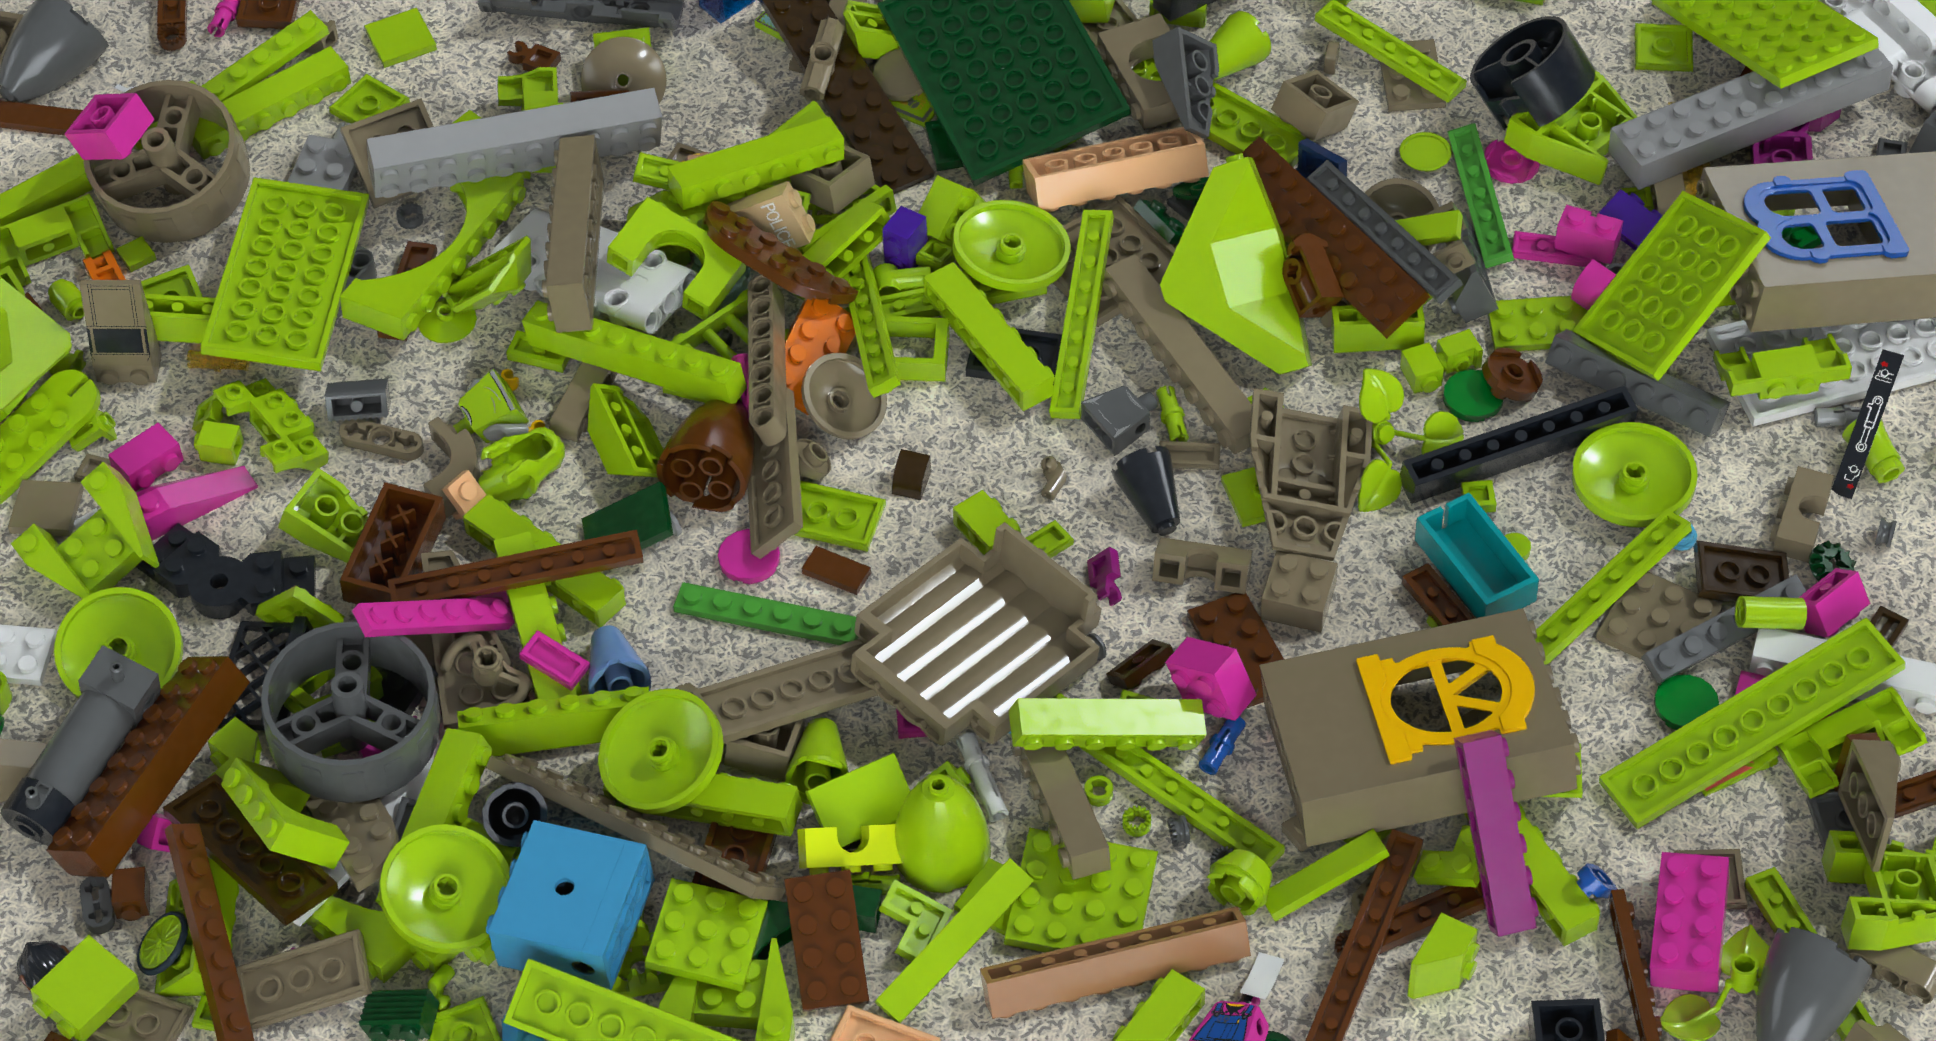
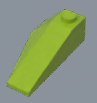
(325, 516)

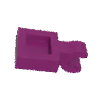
(1102, 572)

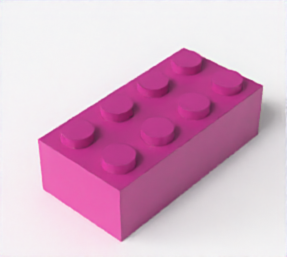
(1689, 922)

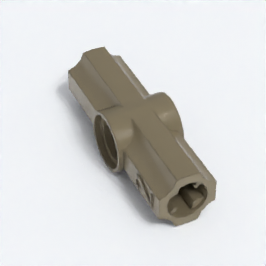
(819, 71)

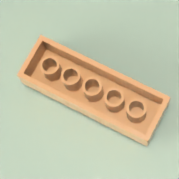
(1115, 168)

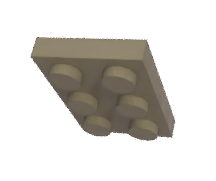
(1405, 94)

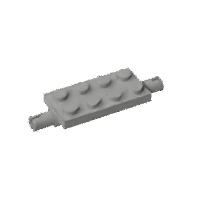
(324, 162)

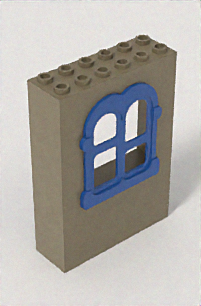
(1834, 284)

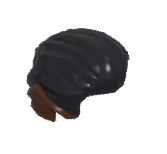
(38, 960)

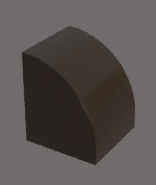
(911, 474)

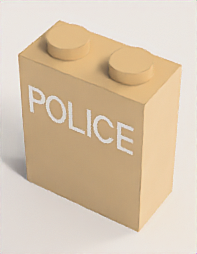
(778, 212)

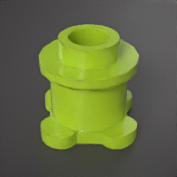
(70, 361)

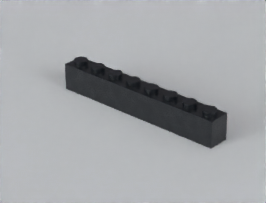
(1514, 444)

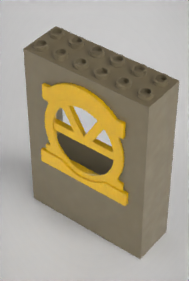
(1367, 769)

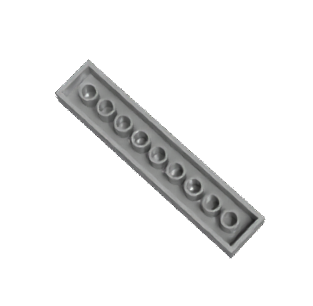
(1737, 117)
(510, 142)

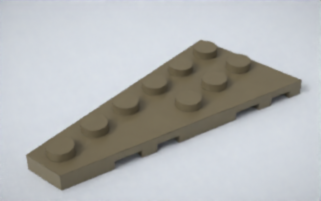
(457, 687)

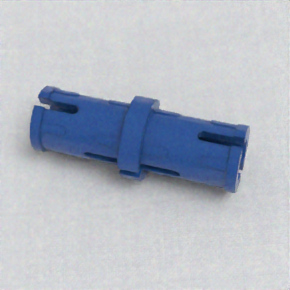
(1221, 745)

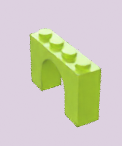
(658, 226)
(275, 814)

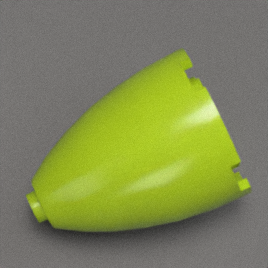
(941, 835)

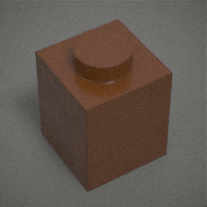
(130, 893)

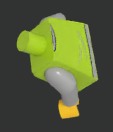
(493, 408)

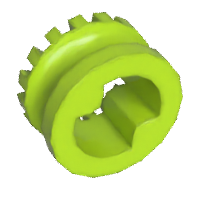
(1099, 781)
(1129, 815)

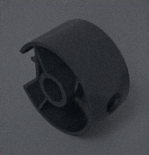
(1533, 71)

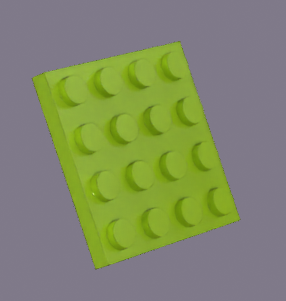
(1070, 912)

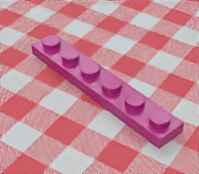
(433, 616)

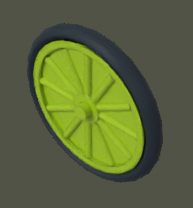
(162, 943)

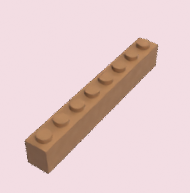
(1115, 962)

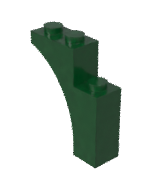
(777, 920)

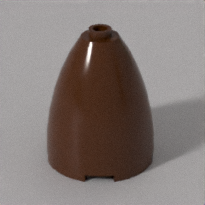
(708, 443)

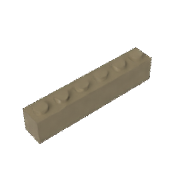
(1065, 809)

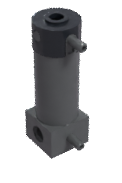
(109, 707)

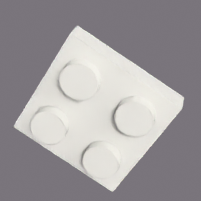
(25, 653)

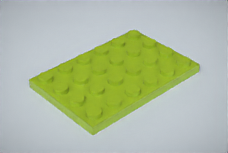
(1671, 284)

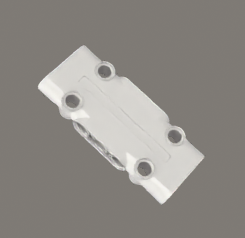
(1905, 37)
(636, 301)

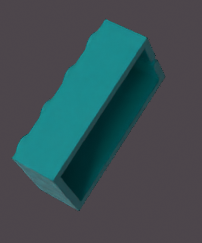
(1476, 558)

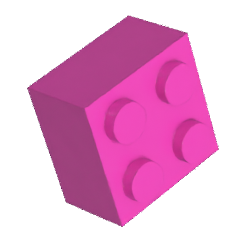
(109, 126)
(1211, 674)

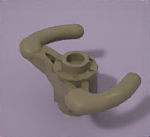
(488, 666)

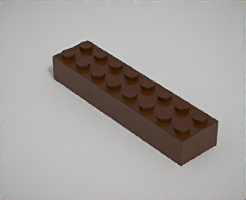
(147, 766)

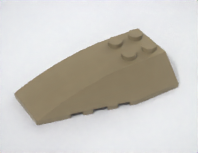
(1307, 472)

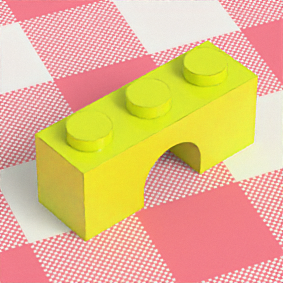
(820, 849)

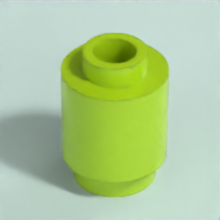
(66, 299)

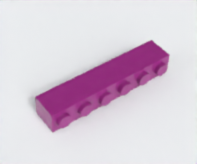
(1496, 832)

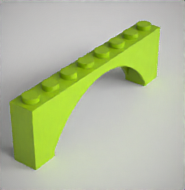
(401, 300)

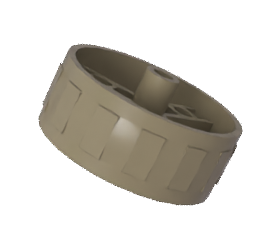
(161, 162)

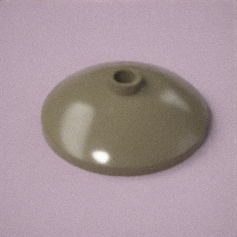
(624, 57)
(1402, 198)
(843, 380)

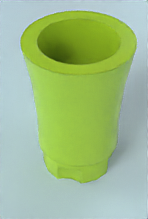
(1882, 455)

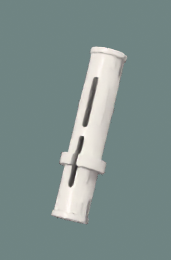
(978, 767)

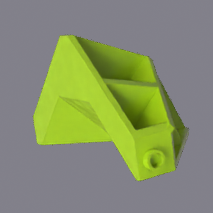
(1233, 267)
(28, 346)

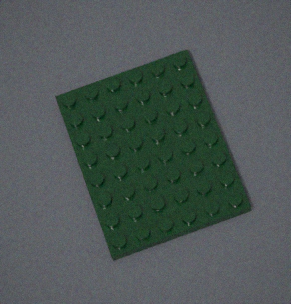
(1005, 76)

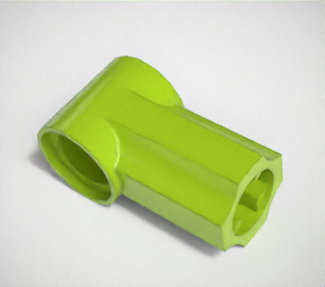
(895, 280)

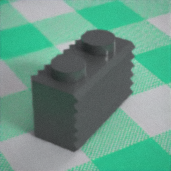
(357, 399)

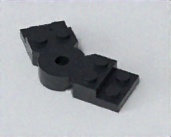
(195, 568)

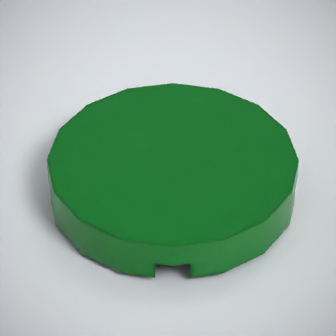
(1470, 396)
(1683, 700)

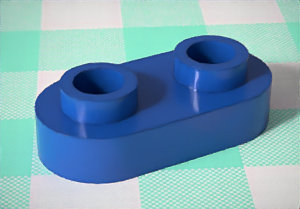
(1595, 881)

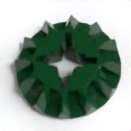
(1822, 554)

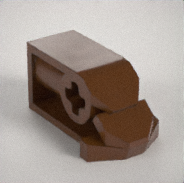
(1310, 276)

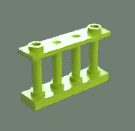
(708, 328)

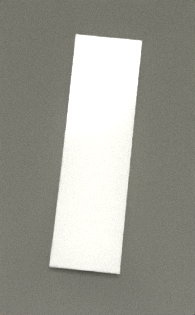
(1262, 976)

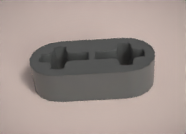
(90, 905)

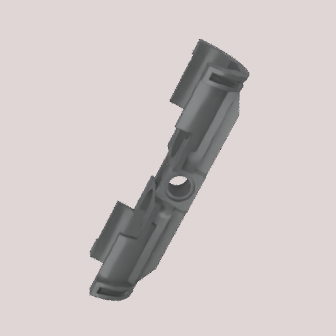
(623, 12)

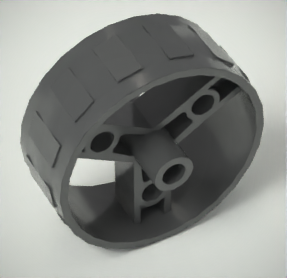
(346, 714)

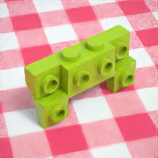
(530, 92)
(51, 234)
(1783, 370)
(278, 421)
(1817, 748)

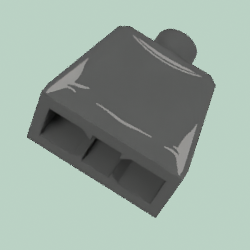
(1118, 417)

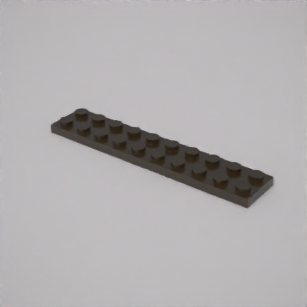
(853, 97)

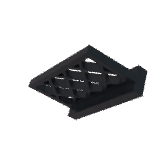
(268, 630)

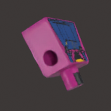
(1233, 1022)

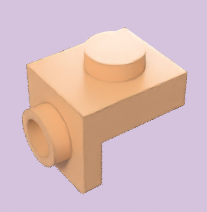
(463, 493)

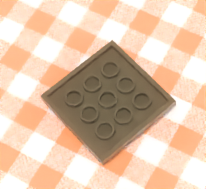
(1129, 236)

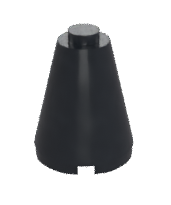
(1150, 487)
(511, 811)

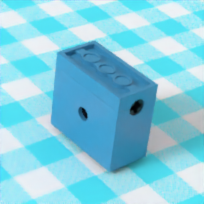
(571, 902)

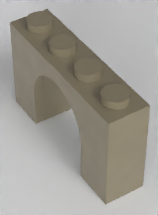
(1121, 51)

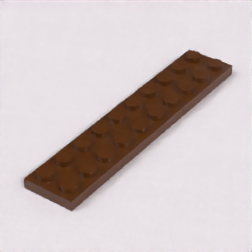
(1364, 272)

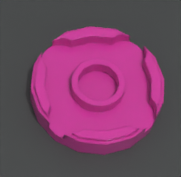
(1509, 167)
(740, 564)

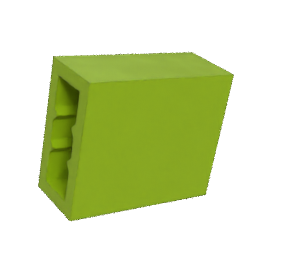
(84, 990)

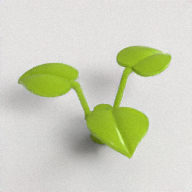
(1378, 398)
(1743, 959)

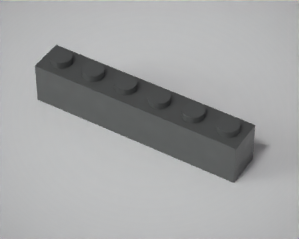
(1666, 397)

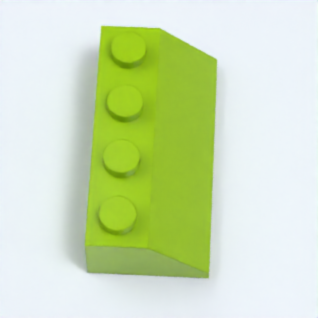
(184, 976)

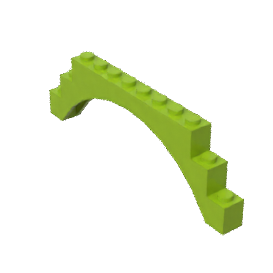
(383, 945)

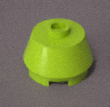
(1240, 880)

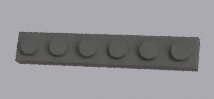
(1709, 637)

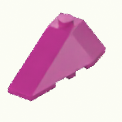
(191, 498)

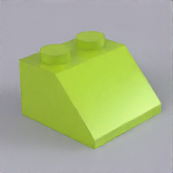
(1444, 958)

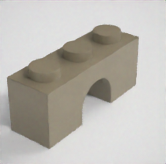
(1806, 494)
(1182, 559)

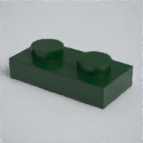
(1156, 216)

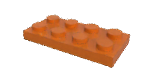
(814, 333)

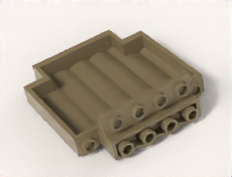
(975, 636)

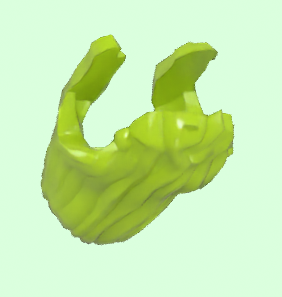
(521, 463)

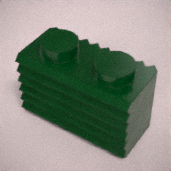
(399, 1014)

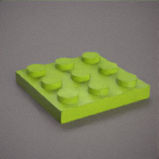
(706, 934)

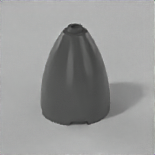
(48, 50)
(1807, 987)

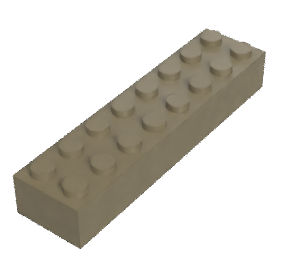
(573, 234)

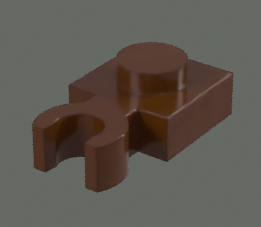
(533, 58)

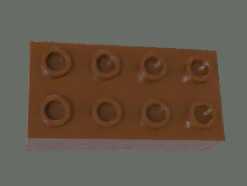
(392, 542)

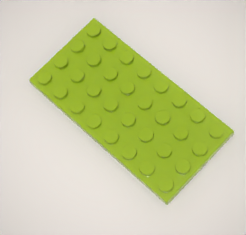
(1775, 37)
(285, 274)

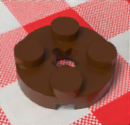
(1511, 375)

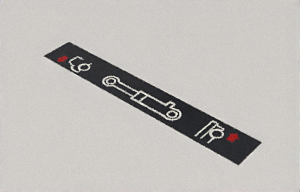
(1867, 423)

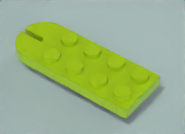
(44, 426)

